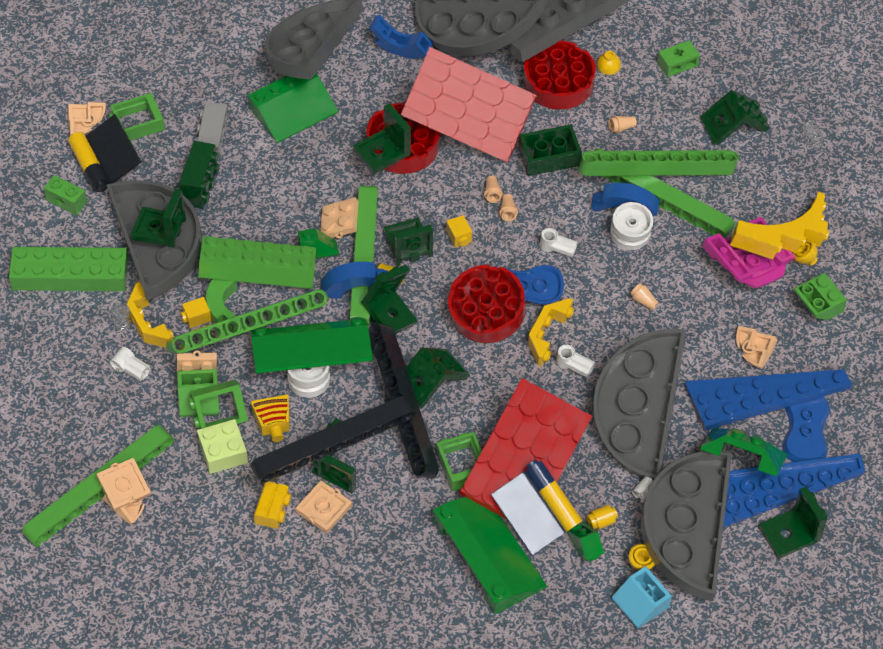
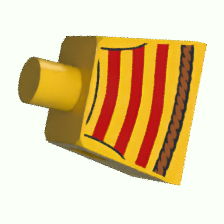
(272, 416)

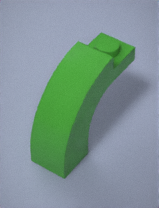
(216, 295)

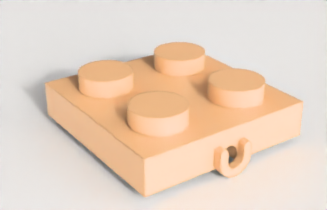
(340, 218)
(189, 361)
(123, 484)
(324, 506)

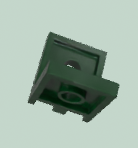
(737, 111)
(392, 140)
(168, 221)
(409, 240)
(383, 299)
(434, 367)
(335, 470)
(804, 523)

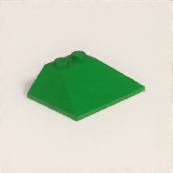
(772, 457)

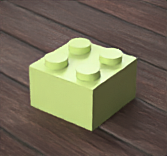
(222, 446)

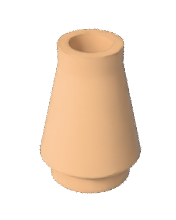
(620, 123)
(492, 191)
(508, 208)
(644, 296)

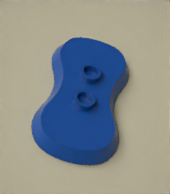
(541, 284)
(805, 432)

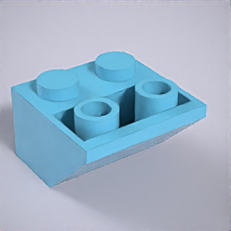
(642, 597)

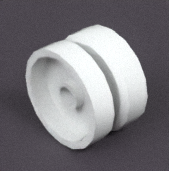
(631, 226)
(309, 381)

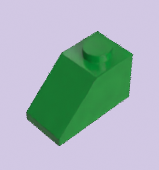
(324, 244)
(586, 541)

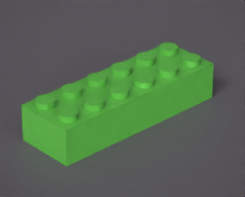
(257, 262)
(68, 269)

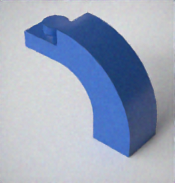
(398, 43)
(620, 193)
(348, 276)

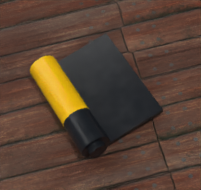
(104, 153)

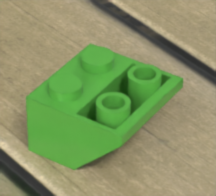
(821, 297)
(192, 381)

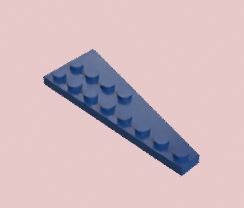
(739, 398)
(756, 492)

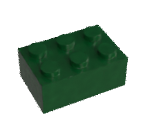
(549, 150)
(199, 173)

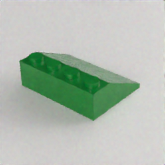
(291, 105)

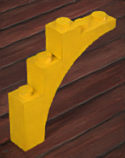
(770, 239)

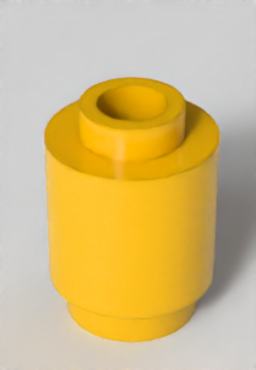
(602, 517)

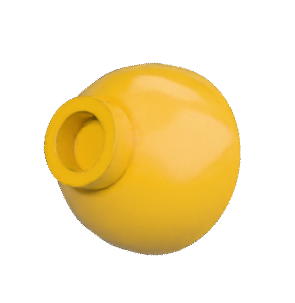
(608, 63)
(807, 253)
(640, 557)

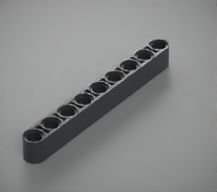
(399, 384)
(332, 439)

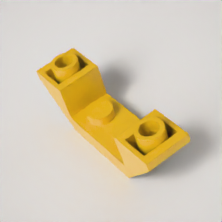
(558, 311)
(155, 336)

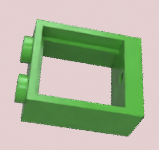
(136, 105)
(229, 386)
(454, 444)

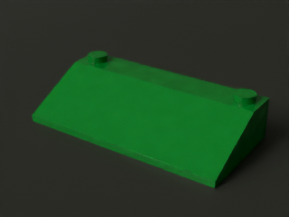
(311, 345)
(489, 552)

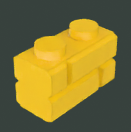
(272, 504)

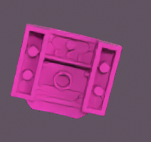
(747, 266)

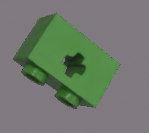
(678, 58)
(65, 195)

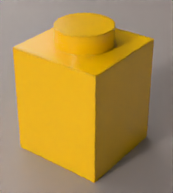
(459, 231)
(196, 312)

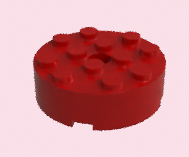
(560, 75)
(423, 143)
(487, 321)

